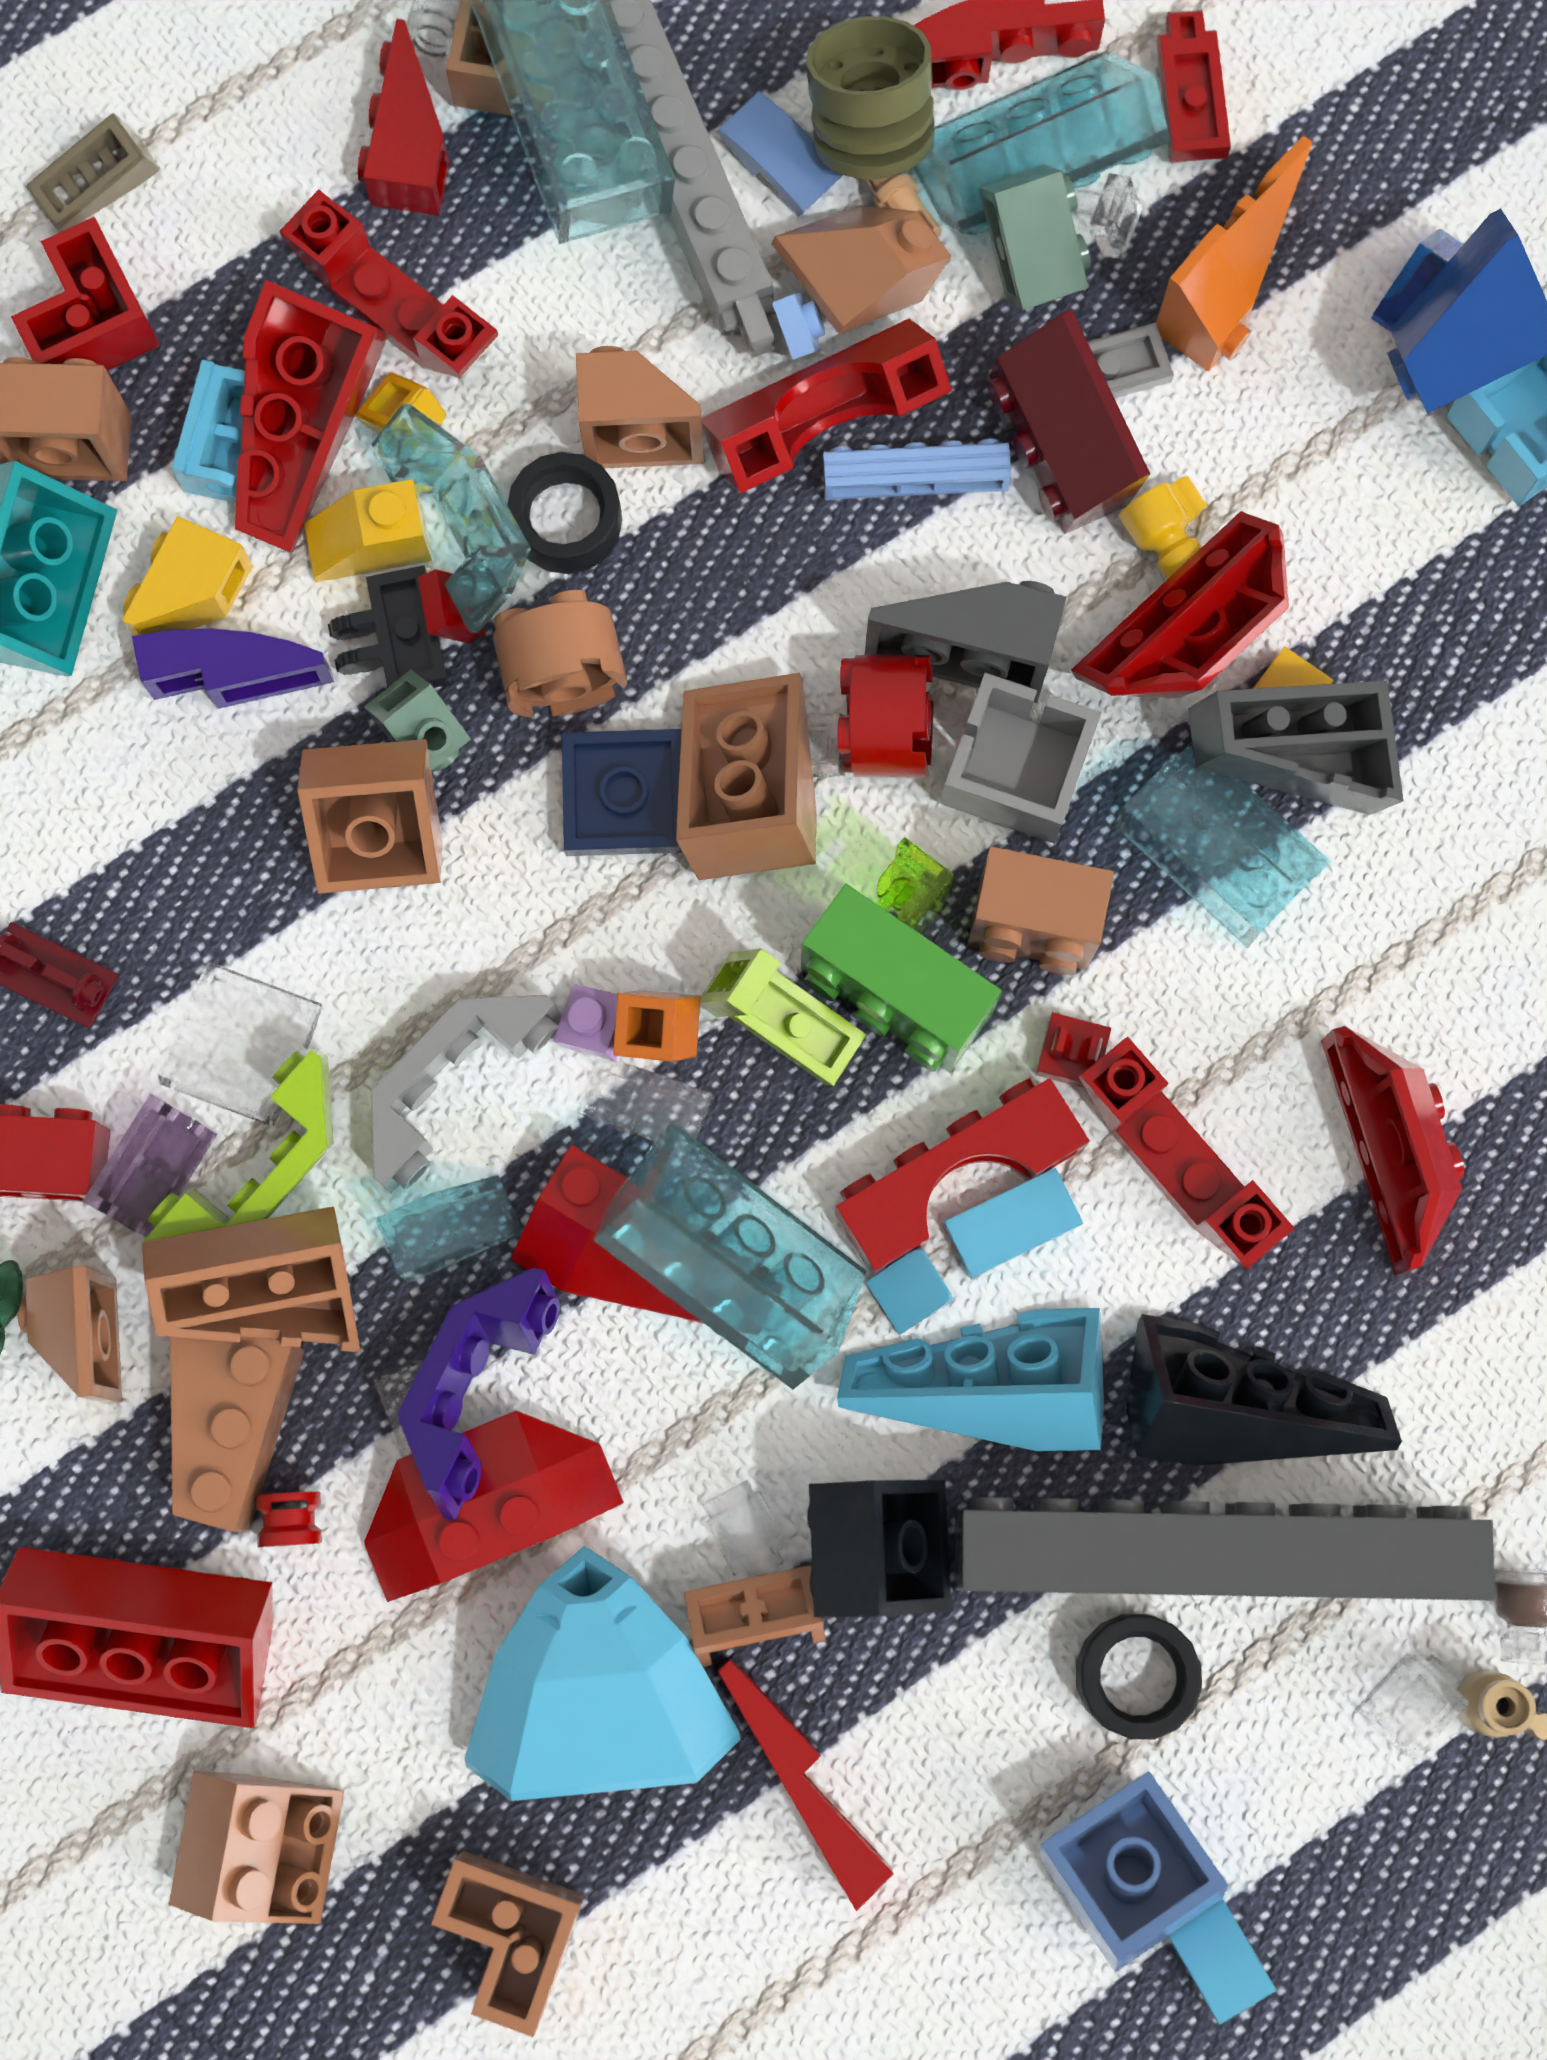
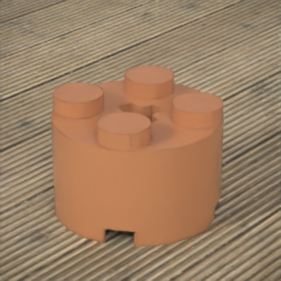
(558, 655)

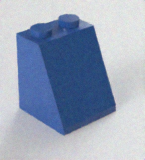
(1472, 319)

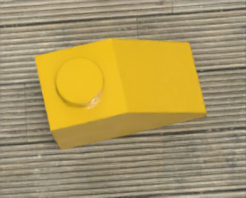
(368, 532)

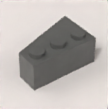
(1304, 741)

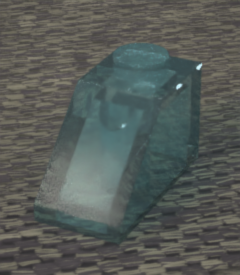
(448, 1227)

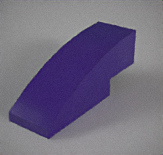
(227, 664)

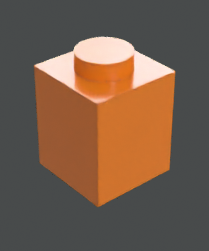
(656, 1025)

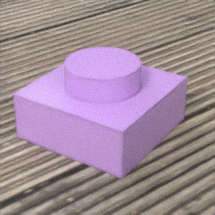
(588, 1022)

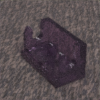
(149, 1164)

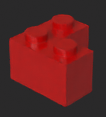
(97, 311)

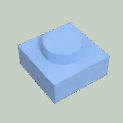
(800, 324)

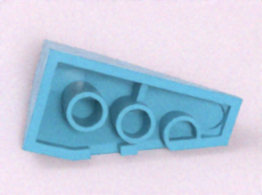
(1010, 1385)

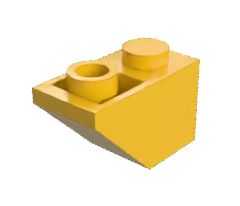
(189, 580)

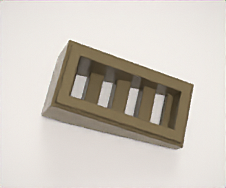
(93, 147)

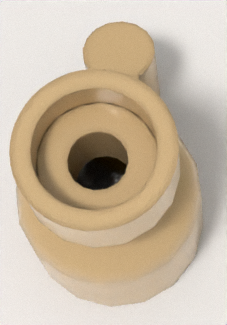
(1500, 1706)

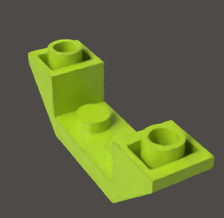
(304, 1096)

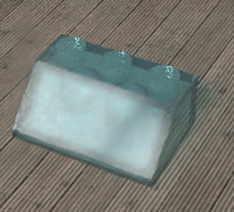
(1221, 845)

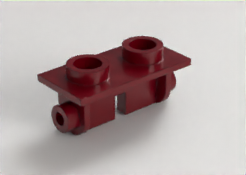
(53, 975)

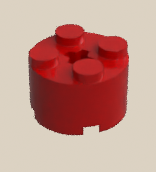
(887, 716)

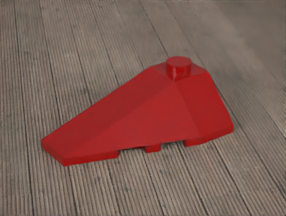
(299, 399)

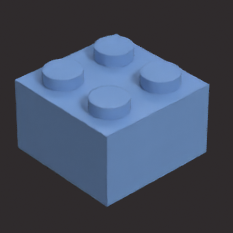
(1132, 1871)

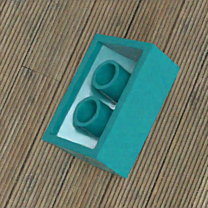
(48, 567)

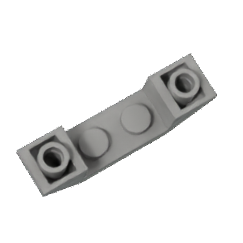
(513, 1020)

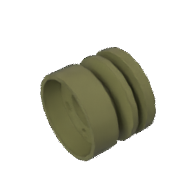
(871, 97)

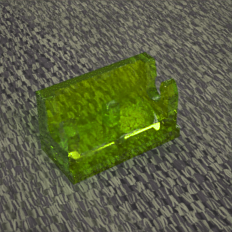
(914, 886)

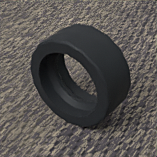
(570, 469)
(1184, 1695)

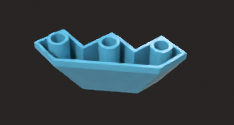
(595, 1694)

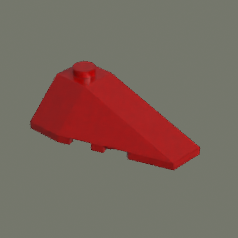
(562, 1236)

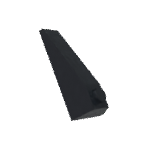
(1223, 1406)

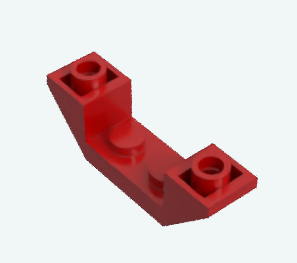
(338, 253)
(1178, 1159)

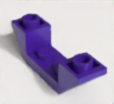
(506, 1315)

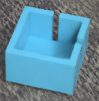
(1512, 425)

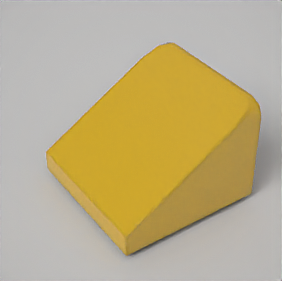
(391, 395)

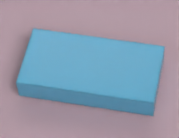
(1013, 1223)

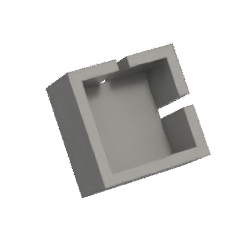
(1018, 768)

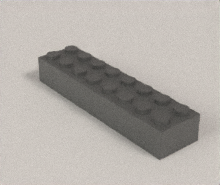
(1232, 1554)

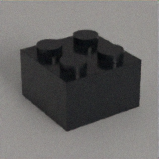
(879, 1548)

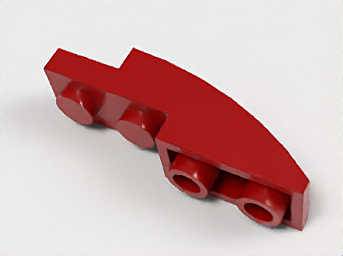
(1012, 31)

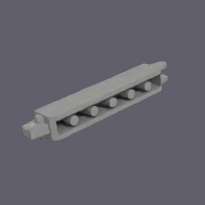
(703, 201)

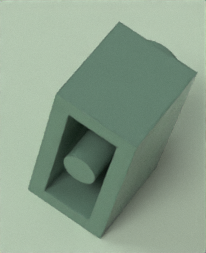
(1035, 236)

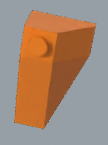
(1220, 279)

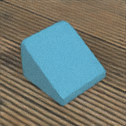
(910, 1290)

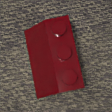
(1067, 424)

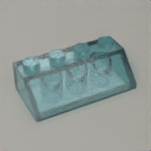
(1072, 120)
(733, 1257)

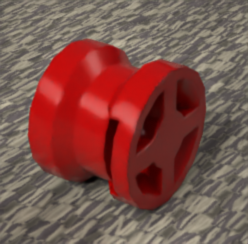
(289, 1526)

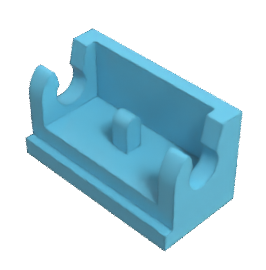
(212, 434)

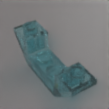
(470, 503)

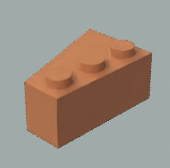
(255, 1281)
(226, 1424)

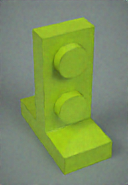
(782, 1014)

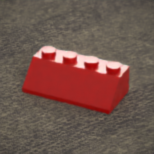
(134, 1637)

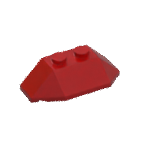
(1196, 616)
(1397, 1142)
(529, 1490)

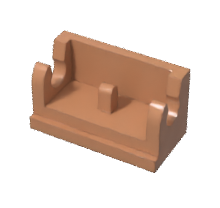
(752, 1612)

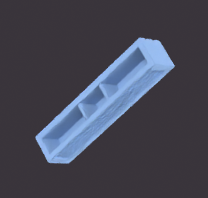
(916, 470)

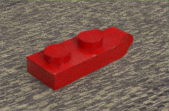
(1193, 89)

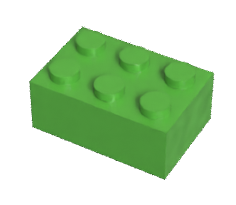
(897, 980)

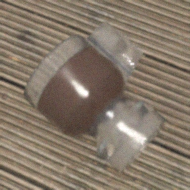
(1523, 1606)

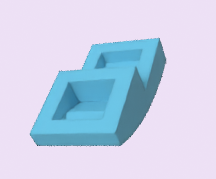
(1221, 1962)

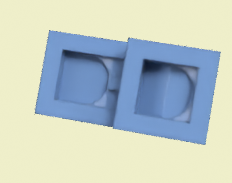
(780, 150)

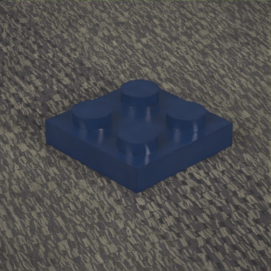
(620, 792)

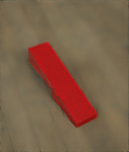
(848, 1853)

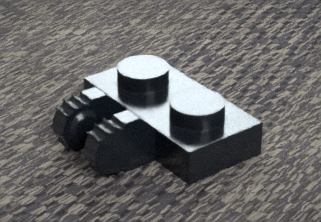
(400, 630)

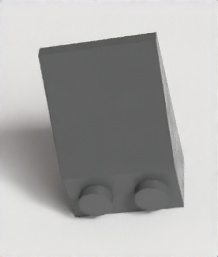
(974, 632)

